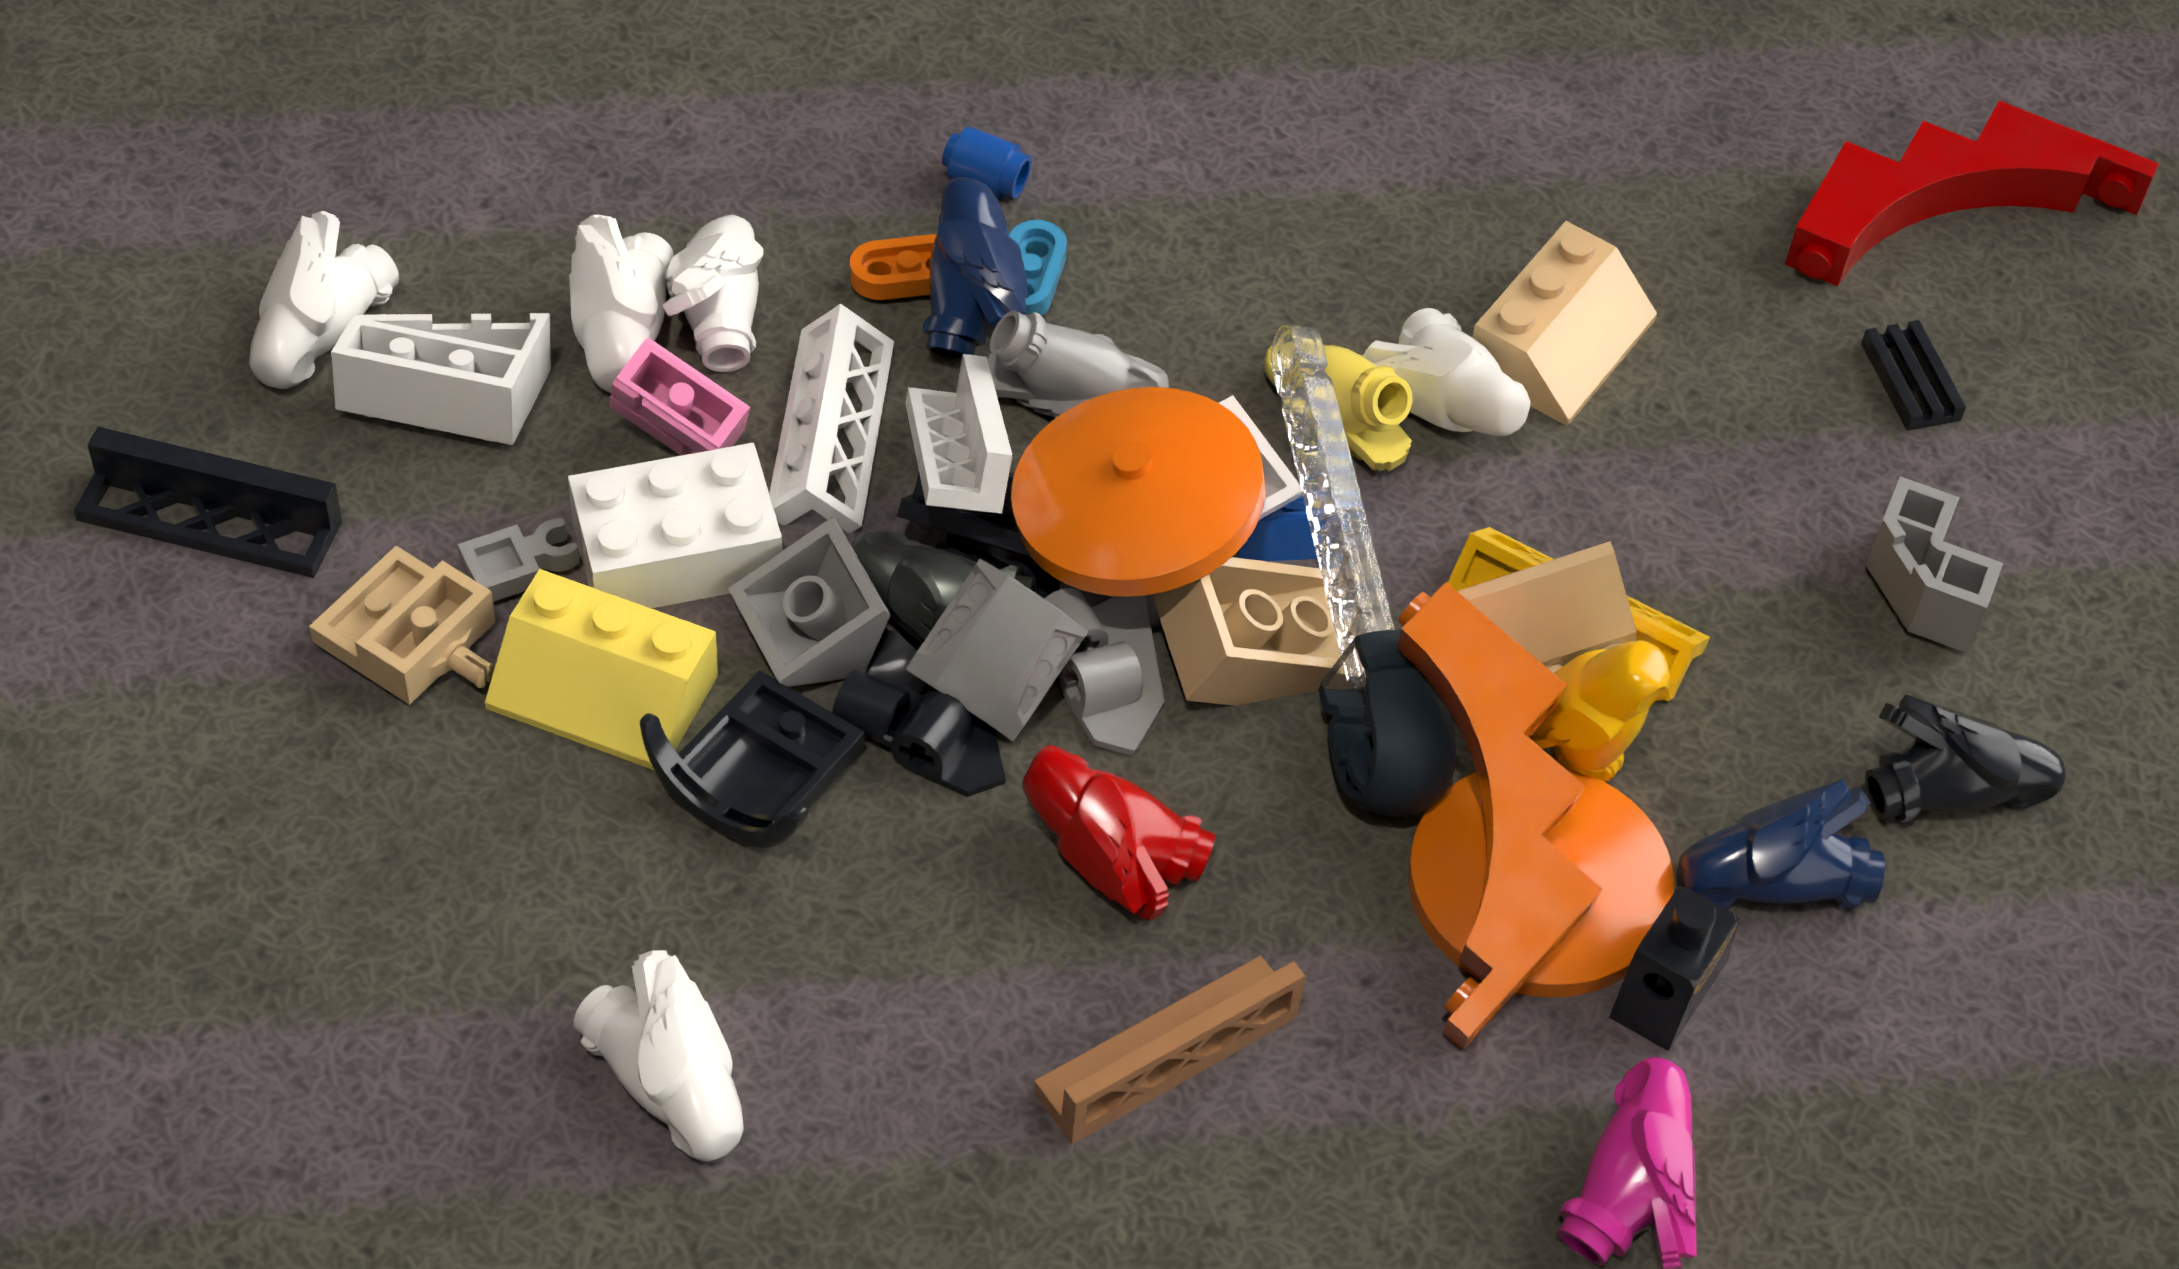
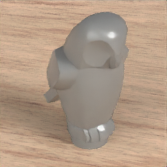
(1061, 366)

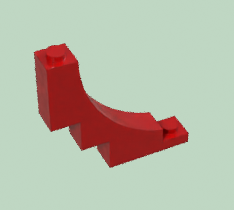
(2012, 163)

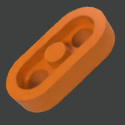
(892, 267)

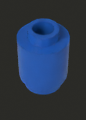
(988, 160)

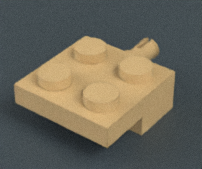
(409, 625)

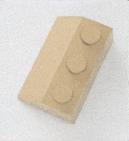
(1566, 321)
(1560, 606)

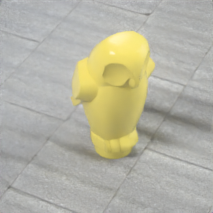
(1370, 406)

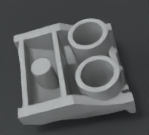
(997, 649)

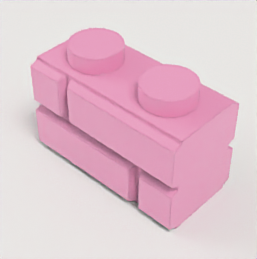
(676, 402)

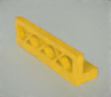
(1493, 555)

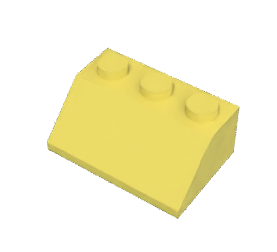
(598, 665)

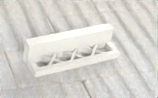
(819, 408)
(973, 441)

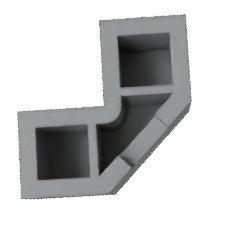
(1928, 582)

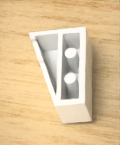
(443, 376)

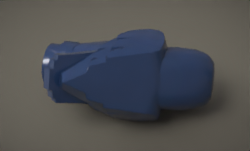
(973, 270)
(1789, 854)

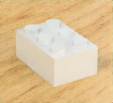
(674, 525)

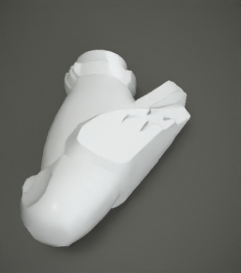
(718, 291)
(616, 294)
(314, 299)
(1452, 376)
(667, 1053)

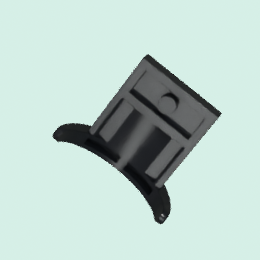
(755, 762)

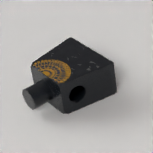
(1687, 948)

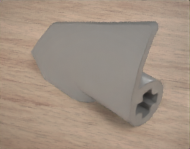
(1113, 672)

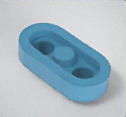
(1042, 273)

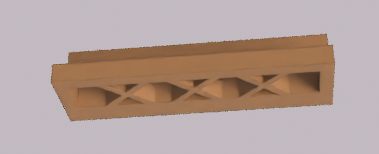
(1170, 1047)

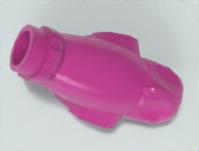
(1640, 1172)

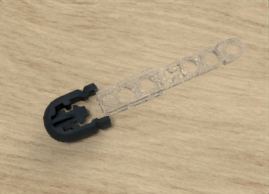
(1388, 723)

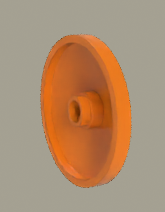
(1138, 491)
(1601, 835)

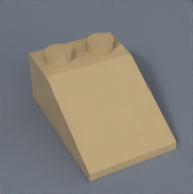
(1249, 632)

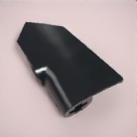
(922, 726)

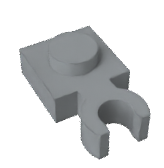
(509, 562)

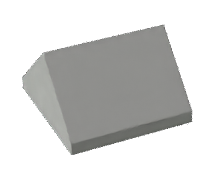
(813, 609)

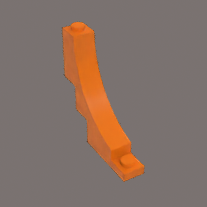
(1529, 885)

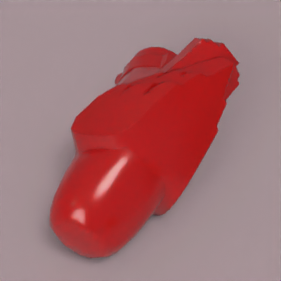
(1115, 831)

